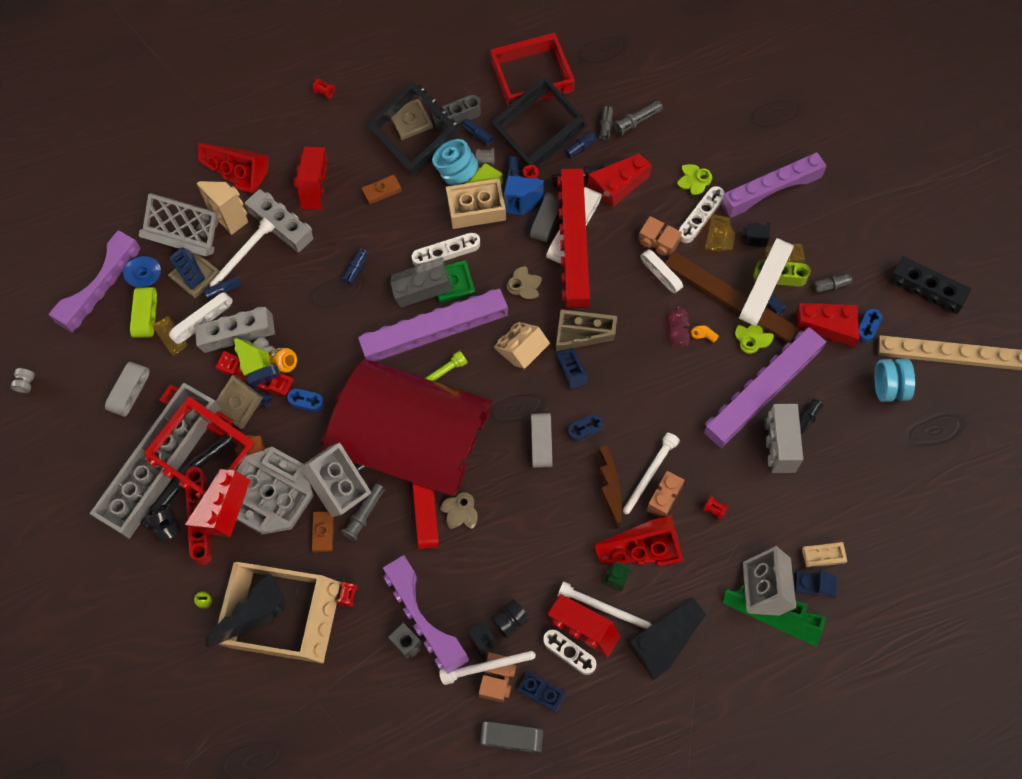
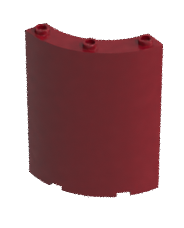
(407, 425)

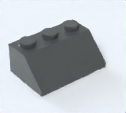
(421, 282)

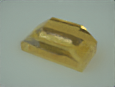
(720, 234)

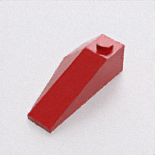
(239, 166)
(647, 543)

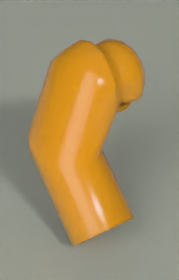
(704, 332)

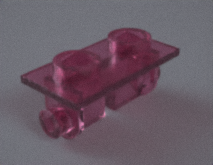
(678, 319)

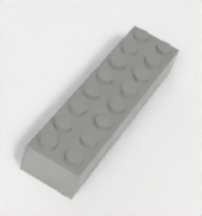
(141, 484)

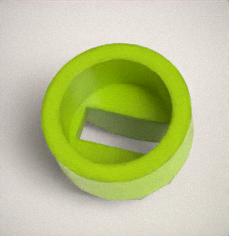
(202, 604)

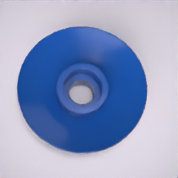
(141, 266)

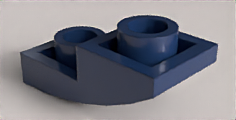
(541, 692)

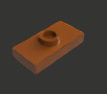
(381, 189)
(322, 532)

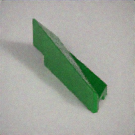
(795, 622)

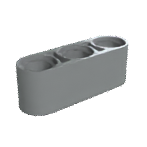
(127, 389)
(541, 440)

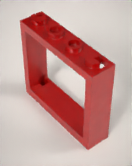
(528, 48)
(210, 417)

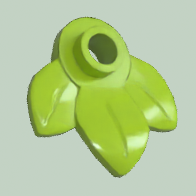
(692, 179)
(754, 336)

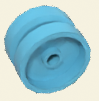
(455, 162)
(894, 380)

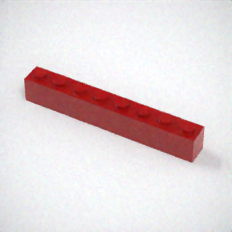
(574, 238)

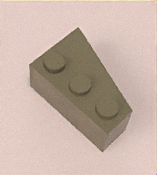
(584, 329)

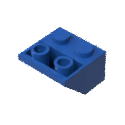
(522, 194)

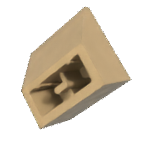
(522, 344)

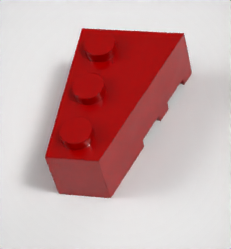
(310, 177)
(619, 178)
(830, 321)
(220, 504)
(584, 625)

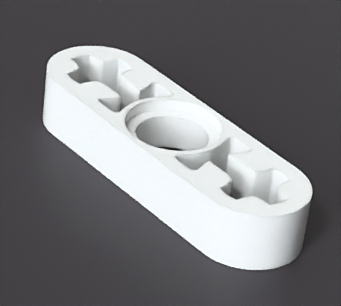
(661, 271)
(585, 656)

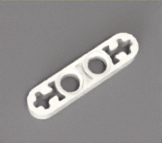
(704, 216)
(445, 248)
(205, 313)

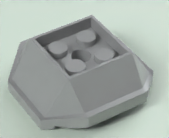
(291, 489)

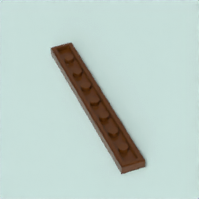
(728, 295)

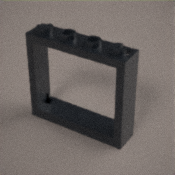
(393, 107)
(554, 144)

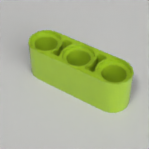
(790, 272)
(143, 312)

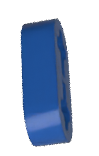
(871, 326)
(306, 396)

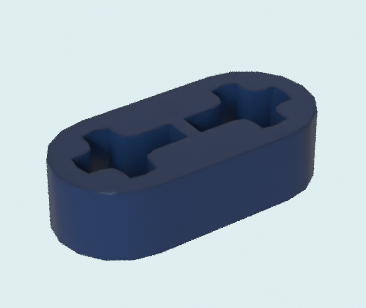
(263, 375)
(583, 424)

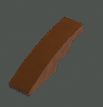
(611, 491)

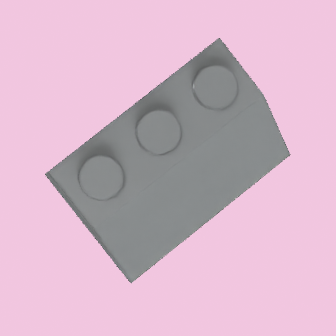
(769, 583)

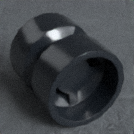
(162, 520)
(511, 617)

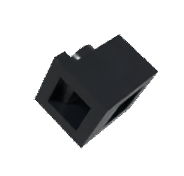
(756, 234)

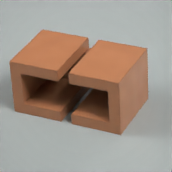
(652, 231)
(662, 500)
(495, 688)

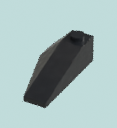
(257, 610)
(664, 640)

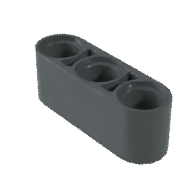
(459, 111)
(546, 218)
(511, 737)

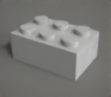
(784, 438)
(335, 480)

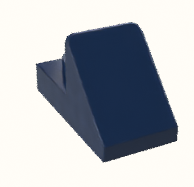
(816, 583)

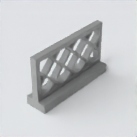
(179, 240)

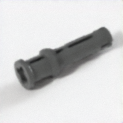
(631, 120)
(358, 520)

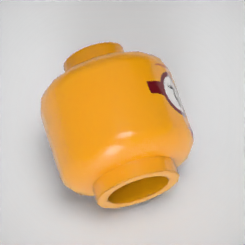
(284, 358)

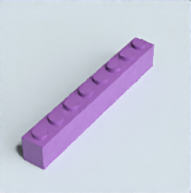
(433, 325)
(764, 387)

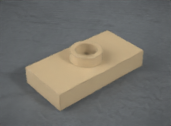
(824, 555)

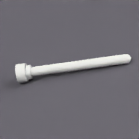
(264, 227)
(669, 442)
(568, 591)
(452, 676)

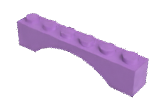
(800, 172)
(72, 310)
(445, 647)

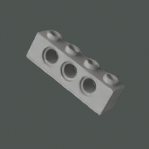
(296, 239)
(262, 327)

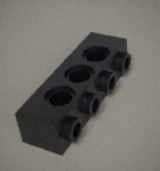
(925, 276)

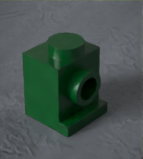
(617, 576)

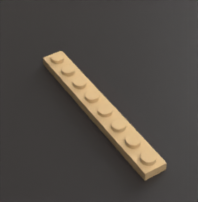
(950, 352)

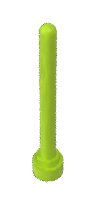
(457, 360)

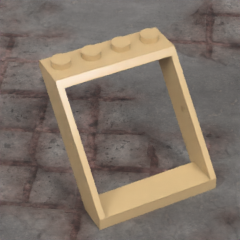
(319, 618)

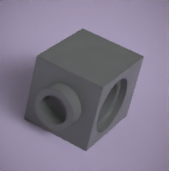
(401, 633)

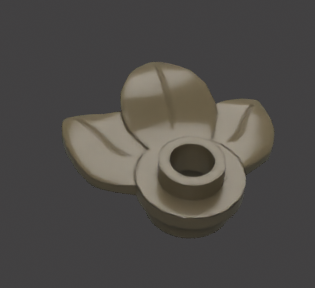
(526, 282)
(460, 514)

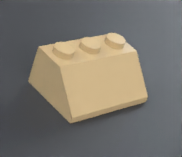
(225, 201)
(476, 203)

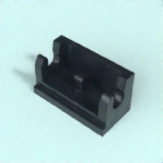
(479, 636)

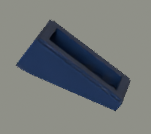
(179, 259)
(576, 378)

